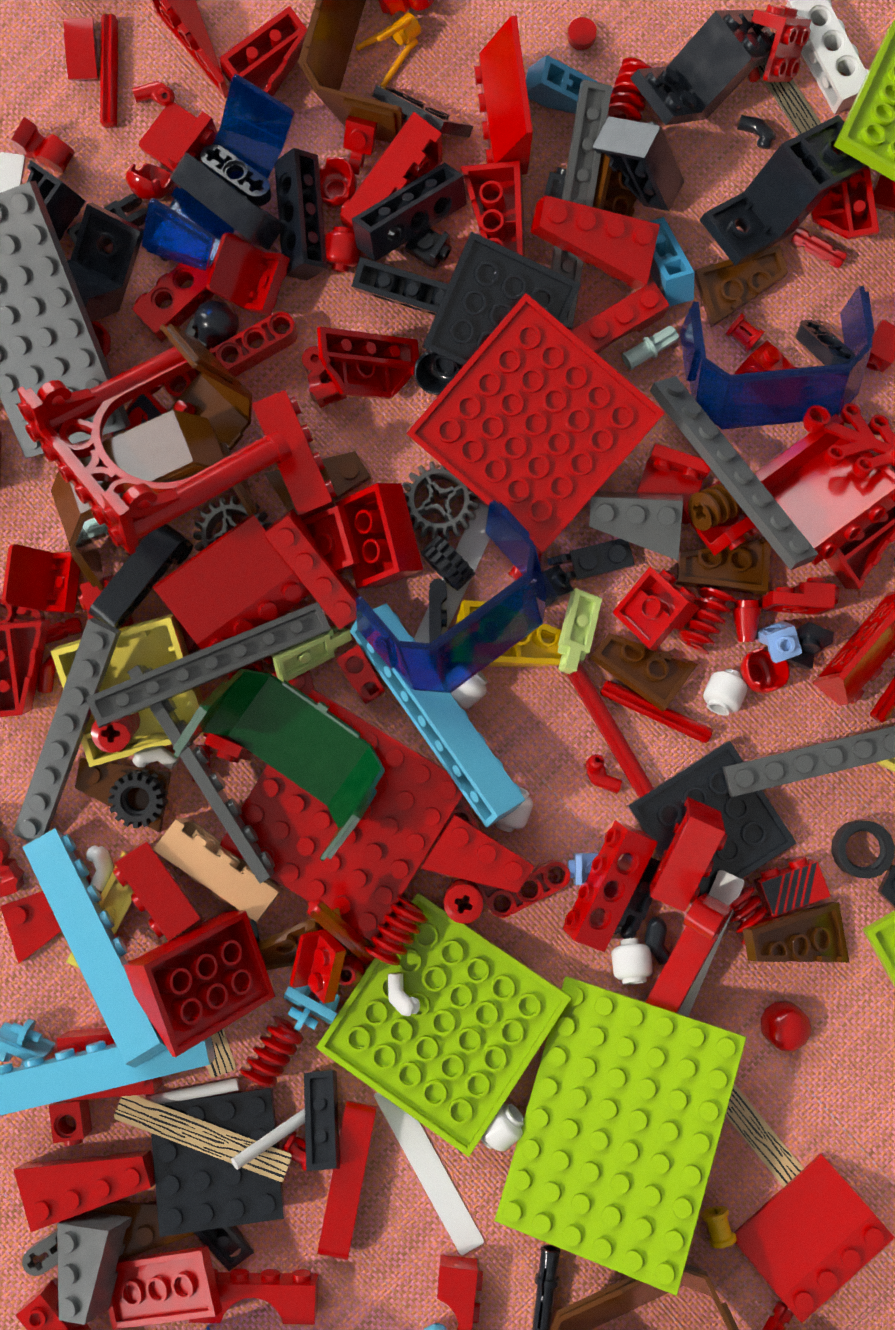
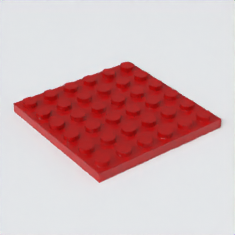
(535, 421)
(381, 850)

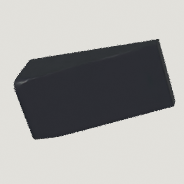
(225, 1242)

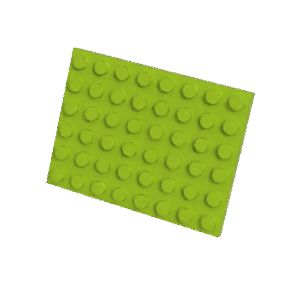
(622, 1133)

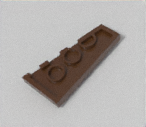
(799, 937)

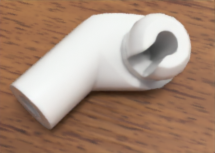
(153, 754)
(103, 865)
(398, 998)

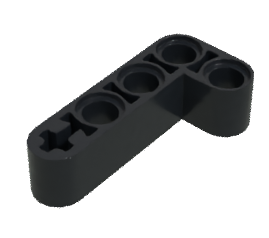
(226, 202)
(139, 575)

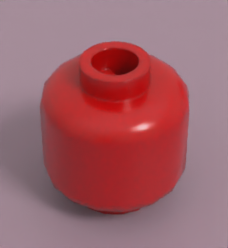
(342, 249)

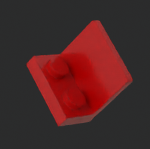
(672, 473)

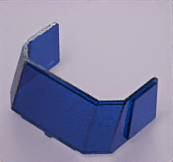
(252, 130)
(777, 394)
(480, 635)

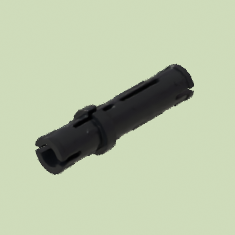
(546, 1283)

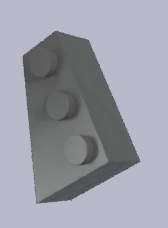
(640, 518)
(87, 1263)

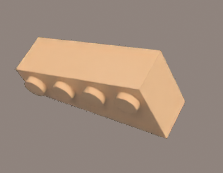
(216, 868)

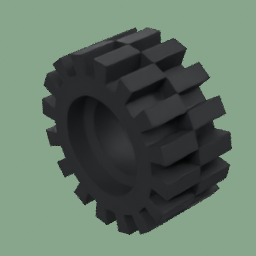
(447, 563)
(120, 801)

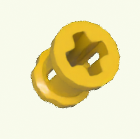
(718, 1227)

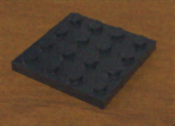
(485, 290)
(749, 819)
(207, 1192)

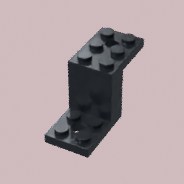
(706, 67)
(782, 192)
(100, 274)

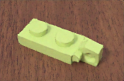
(578, 629)
(310, 653)

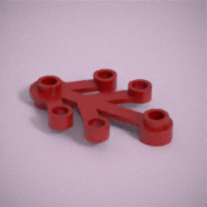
(863, 439)

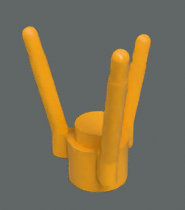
(403, 32)

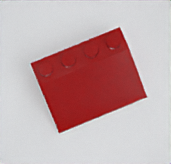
(504, 98)
(231, 586)
(861, 655)
(201, 980)
(812, 1237)

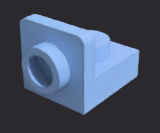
(781, 640)
(581, 867)

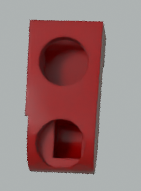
(360, 674)

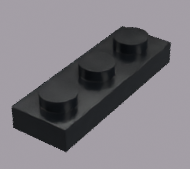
(321, 1121)

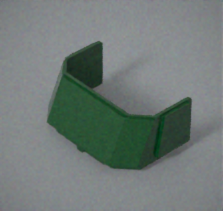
(296, 740)

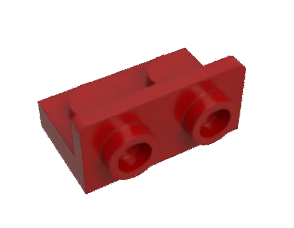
(318, 964)

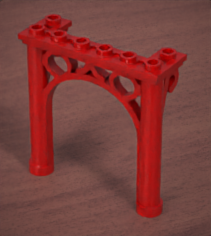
(145, 503)

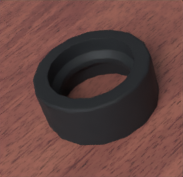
(886, 843)

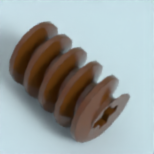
(712, 507)

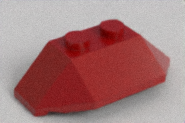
(849, 208)
(367, 362)

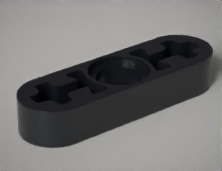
(230, 164)
(823, 343)

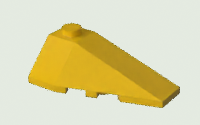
(534, 650)

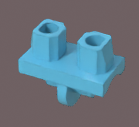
(300, 998)
(23, 1042)

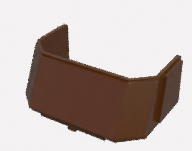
(326, 59)
(213, 391)
(153, 452)
(629, 1295)

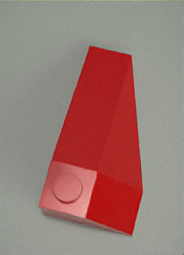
(187, 26)

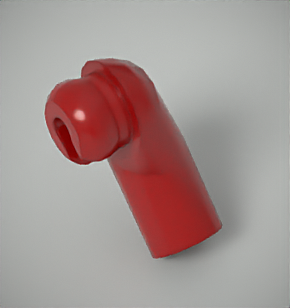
(155, 91)
(46, 676)
(598, 775)

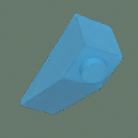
(554, 84)
(671, 267)

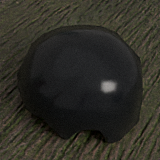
(215, 322)
(434, 372)

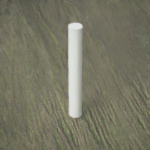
(196, 1092)
(269, 1140)

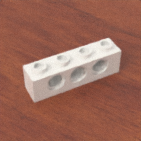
(825, 64)

